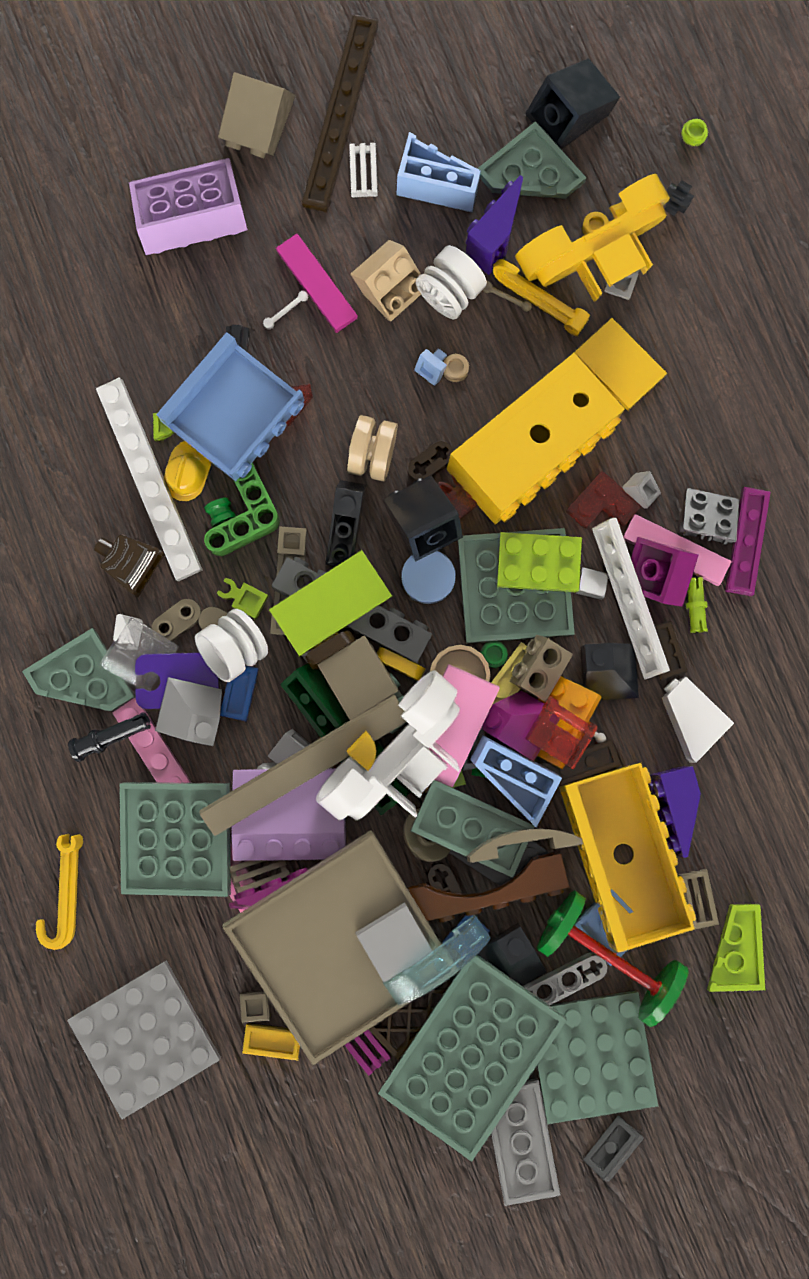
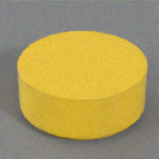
(593, 221)

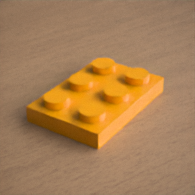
(576, 700)

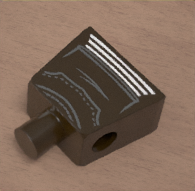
(129, 561)

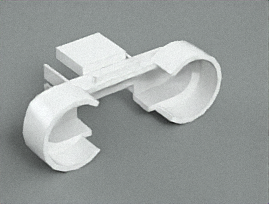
(429, 711)

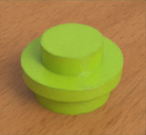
(694, 132)

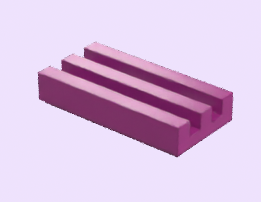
(376, 1062)

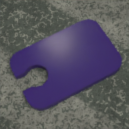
(180, 666)

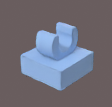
(431, 365)

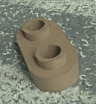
(177, 622)

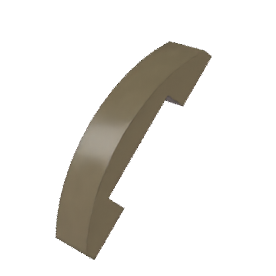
(290, 544)
(488, 849)

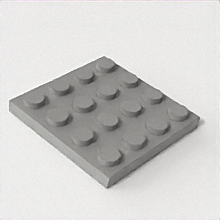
(144, 1039)

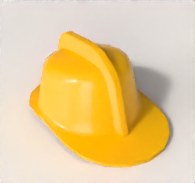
(186, 472)

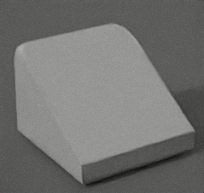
(642, 488)
(592, 583)

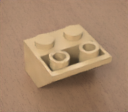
(388, 279)

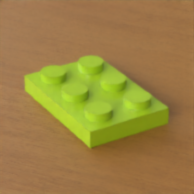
(539, 562)

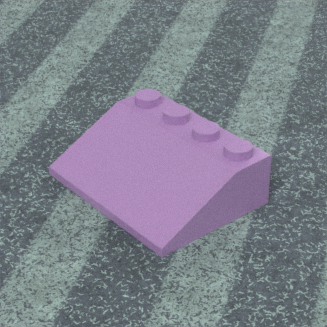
(187, 206)
(288, 827)

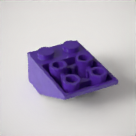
(491, 234)
(678, 802)

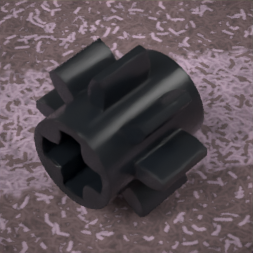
(679, 198)

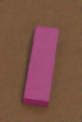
(316, 283)

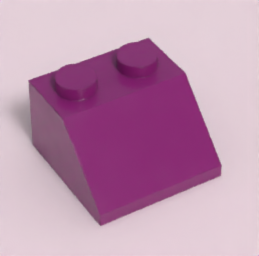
(663, 570)

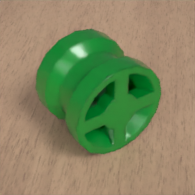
(219, 511)

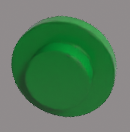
(494, 653)

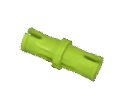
(696, 606)

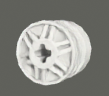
(451, 282)
(231, 645)

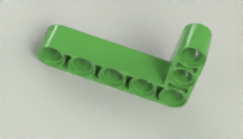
(252, 517)

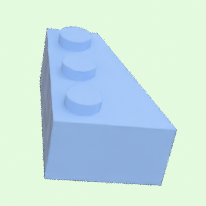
(436, 177)
(517, 777)

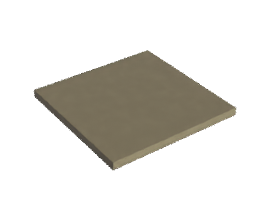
(307, 948)

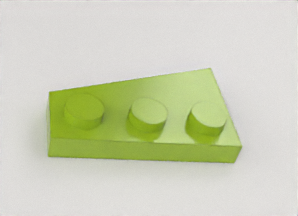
(740, 952)

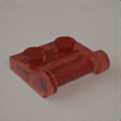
(556, 740)

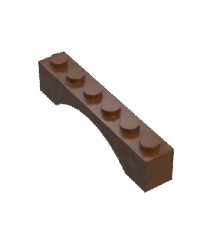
(540, 875)

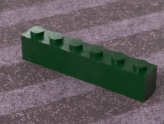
(324, 712)

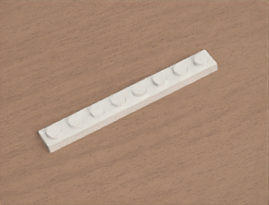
(149, 479)

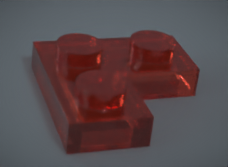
(603, 495)

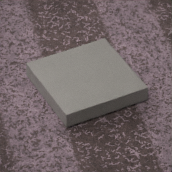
(394, 942)

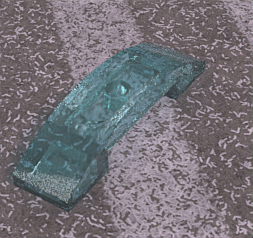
(439, 964)

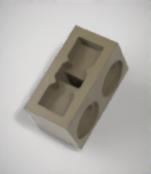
(546, 671)

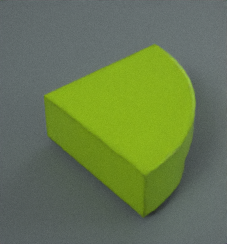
(161, 431)

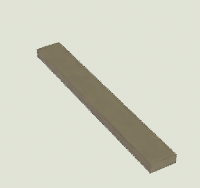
(300, 766)

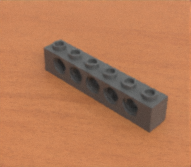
(417, 632)

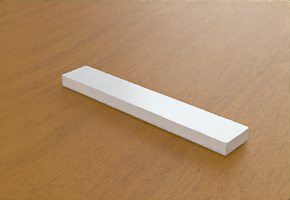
(630, 598)

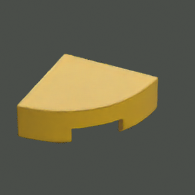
(363, 751)

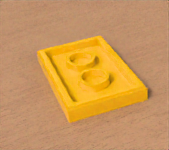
(620, 364)

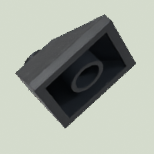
(610, 670)
(513, 955)

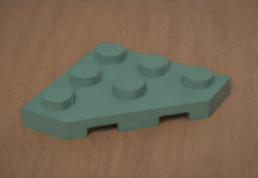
(540, 163)
(76, 675)

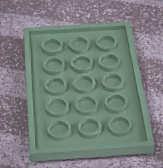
(472, 1056)

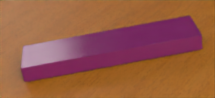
(748, 545)

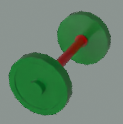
(661, 991)

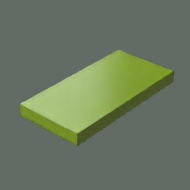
(330, 603)

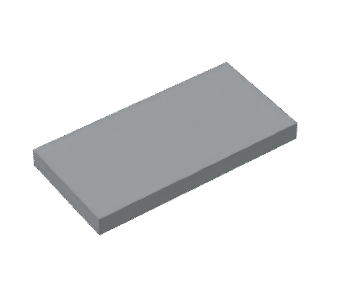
(525, 1149)

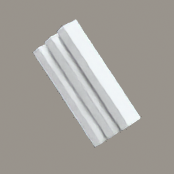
(362, 149)

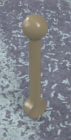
(526, 306)

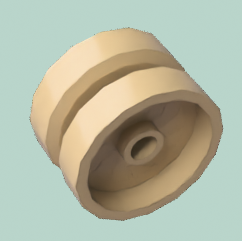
(368, 447)
(464, 658)

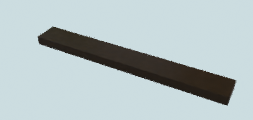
(340, 113)

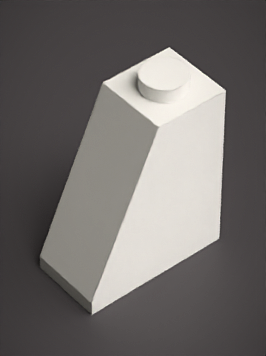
(694, 718)

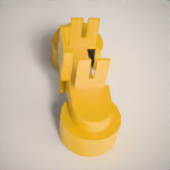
(612, 246)

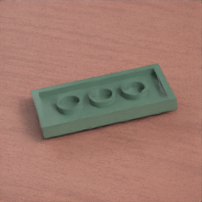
(465, 823)

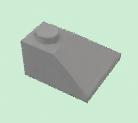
(189, 711)

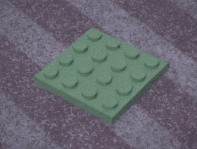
(507, 613)
(168, 843)
(597, 1060)

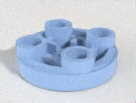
(428, 578)

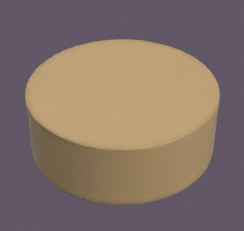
(456, 368)

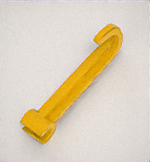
(508, 275)
(67, 894)

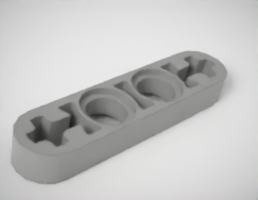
(554, 978)

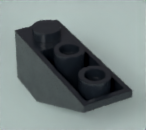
(345, 521)

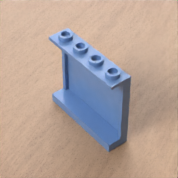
(231, 408)

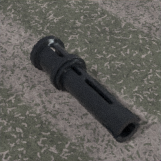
(98, 740)

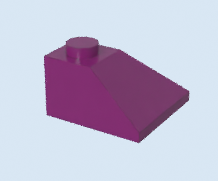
(512, 720)

